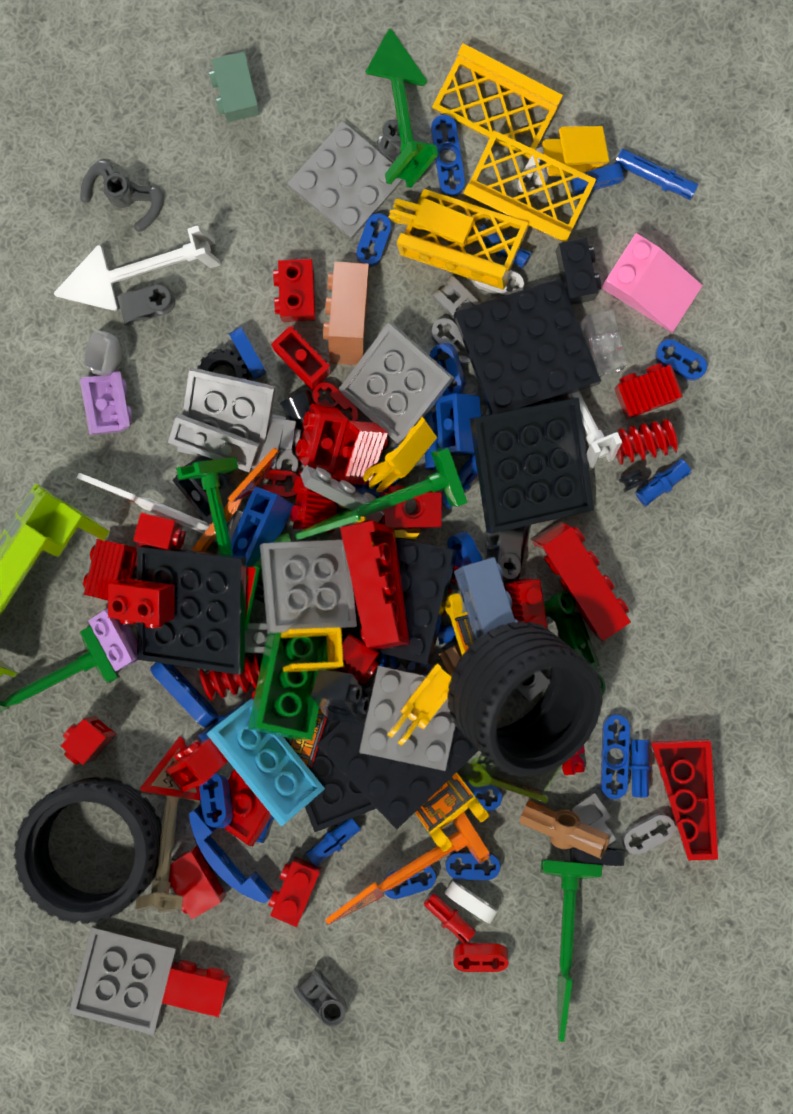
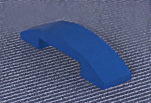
(251, 887)

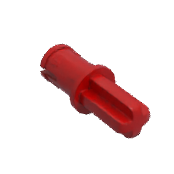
(449, 918)

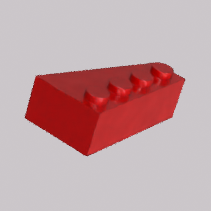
(582, 579)
(376, 583)
(689, 786)

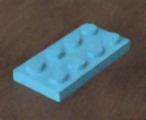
(266, 765)

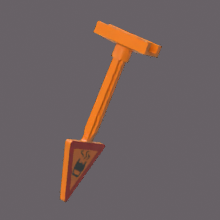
(236, 498)
(463, 837)

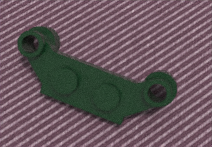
(572, 628)

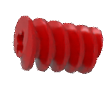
(646, 439)
(219, 681)

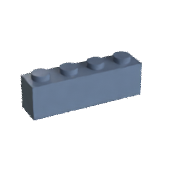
(484, 596)

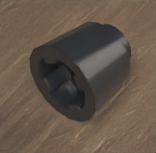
(297, 406)

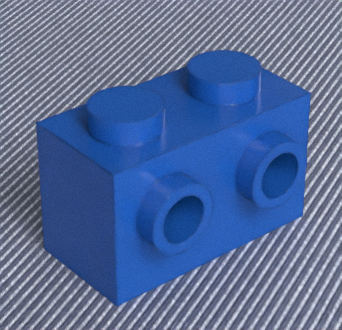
(454, 422)

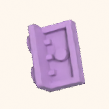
(106, 403)
(115, 640)

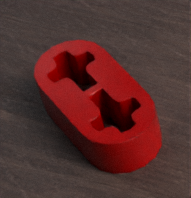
(335, 395)
(279, 475)
(480, 957)

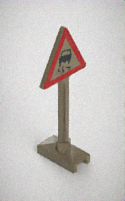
(161, 784)

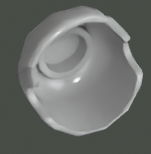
(103, 344)

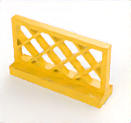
(503, 77)
(517, 209)
(458, 261)

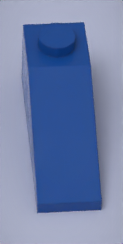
(259, 524)

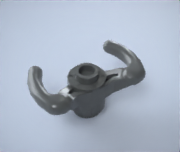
(122, 193)

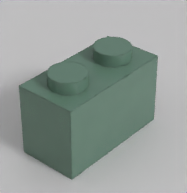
(235, 87)

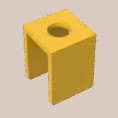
(578, 147)
(333, 637)

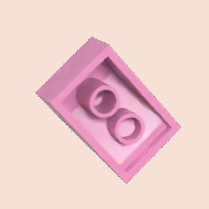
(652, 283)

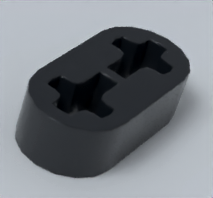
(612, 857)

